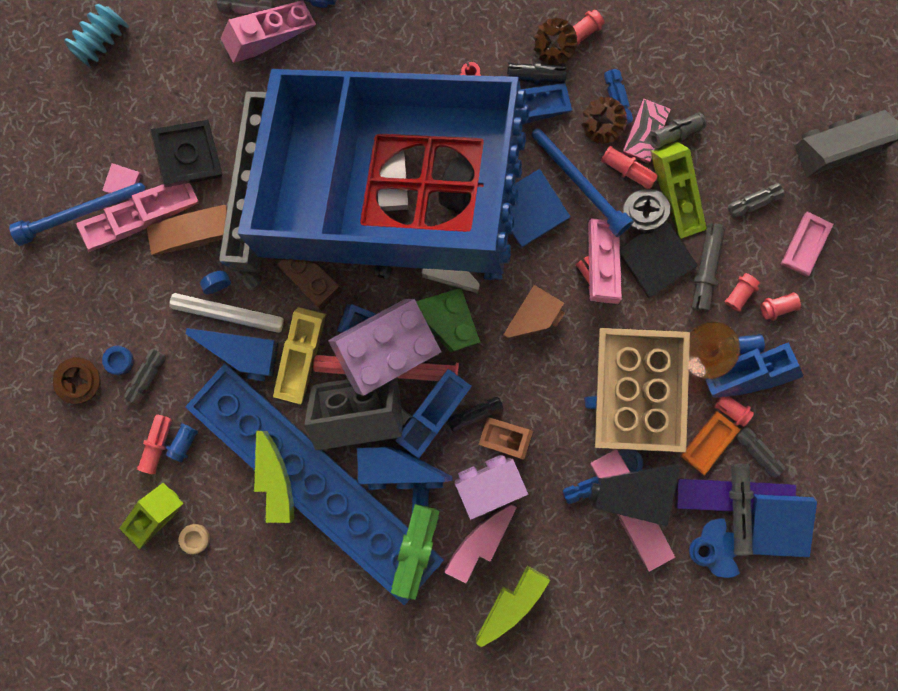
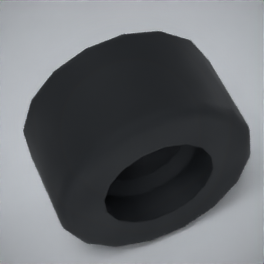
(457, 170)

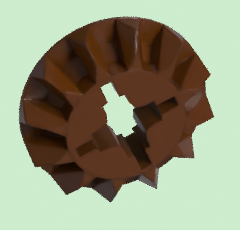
(567, 41)
(615, 113)
(66, 389)

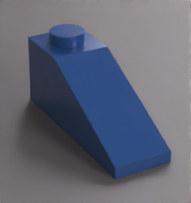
(243, 353)

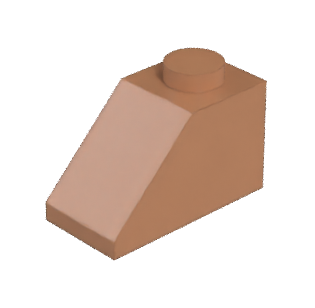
(535, 314)

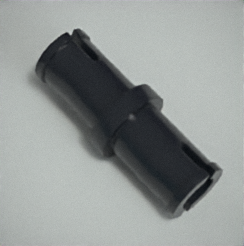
(537, 72)

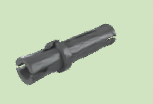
(707, 273)
(741, 498)

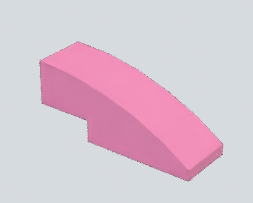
(480, 542)

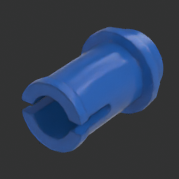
(751, 342)
(181, 443)

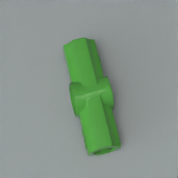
(415, 551)

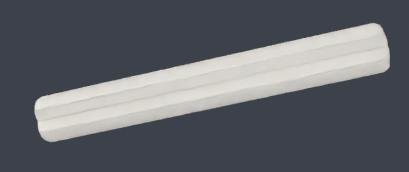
(226, 312)

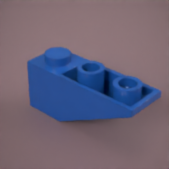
(391, 465)

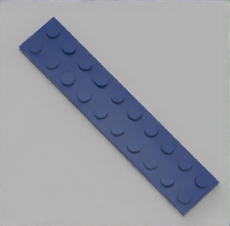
(318, 483)

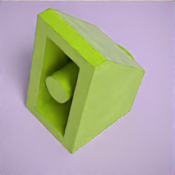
(151, 515)

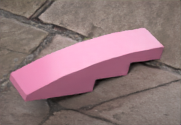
(135, 215)
(644, 535)

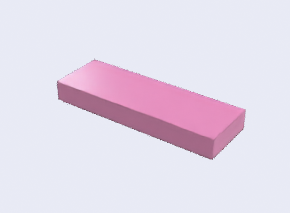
(604, 263)

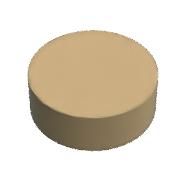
(194, 539)

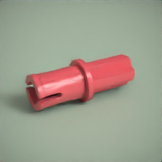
(629, 167)
(154, 444)

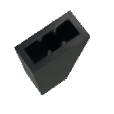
(638, 494)

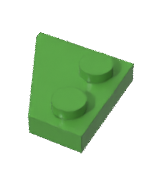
(450, 319)

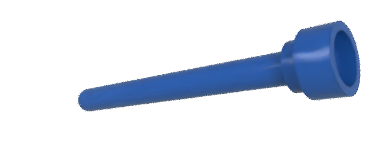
(618, 221)
(24, 232)

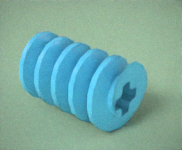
(95, 34)

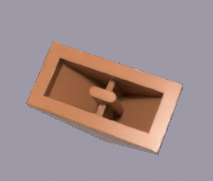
(505, 438)

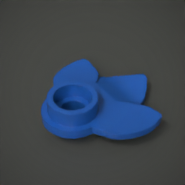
(720, 549)

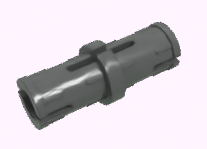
(677, 130)

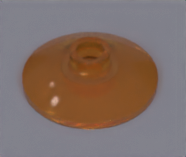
(702, 343)

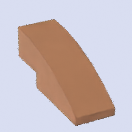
(187, 230)

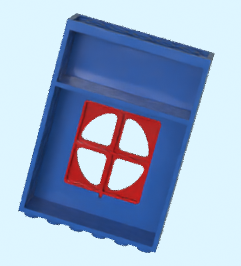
(324, 156)

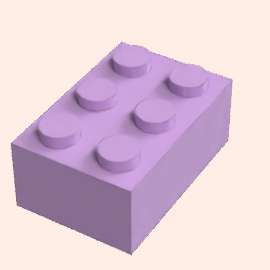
(384, 346)
(490, 486)

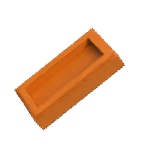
(710, 443)

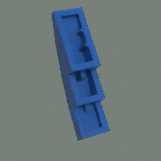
(547, 102)

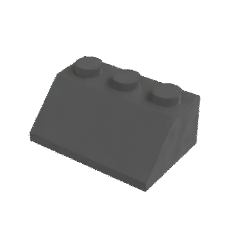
(847, 141)
(344, 418)

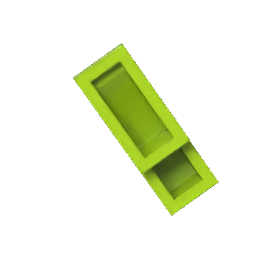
(273, 479)
(512, 606)

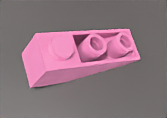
(263, 30)

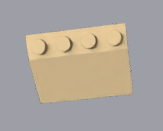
(642, 390)

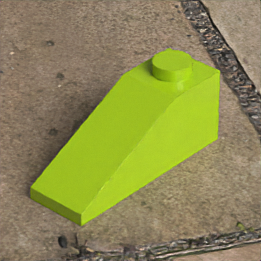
(679, 185)

